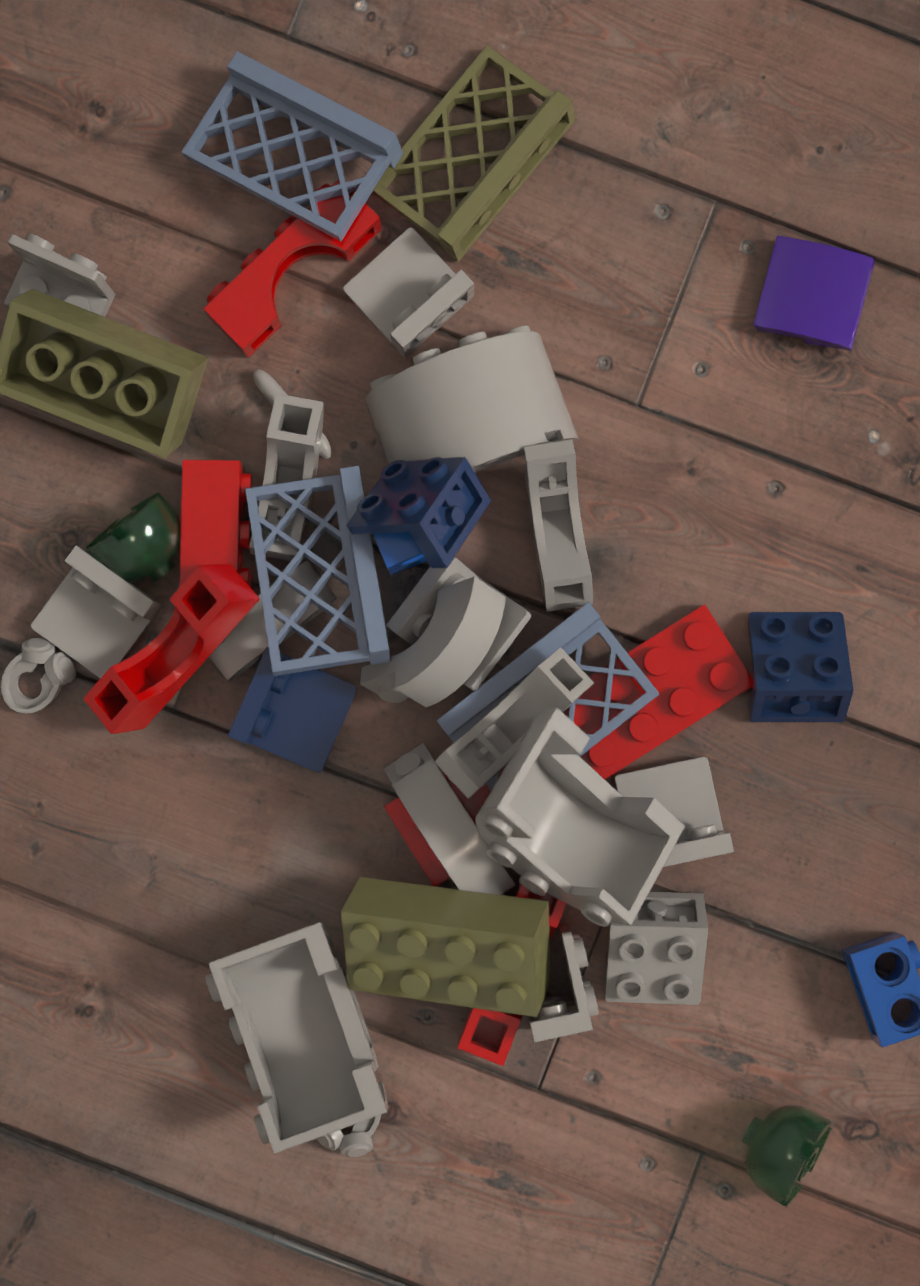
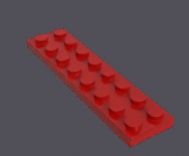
(685, 663)

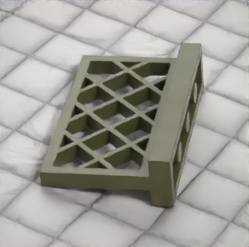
(509, 166)

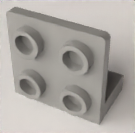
(67, 279)
(409, 292)
(419, 606)
(95, 614)
(690, 796)
(660, 952)
(565, 1018)

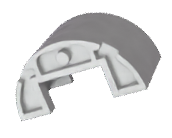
(472, 402)
(572, 829)
(301, 1037)

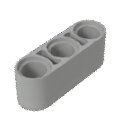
(249, 638)

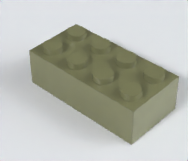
(98, 372)
(447, 946)

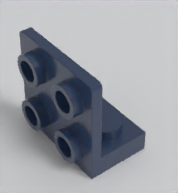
(428, 498)
(799, 667)
(293, 713)

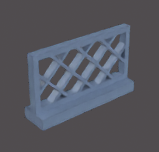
(320, 118)
(359, 566)
(570, 637)

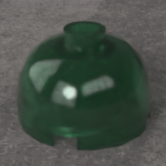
(140, 541)
(784, 1150)

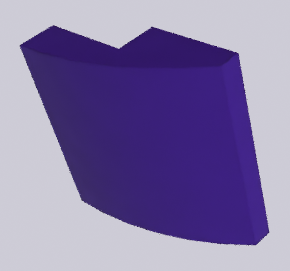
(814, 292)

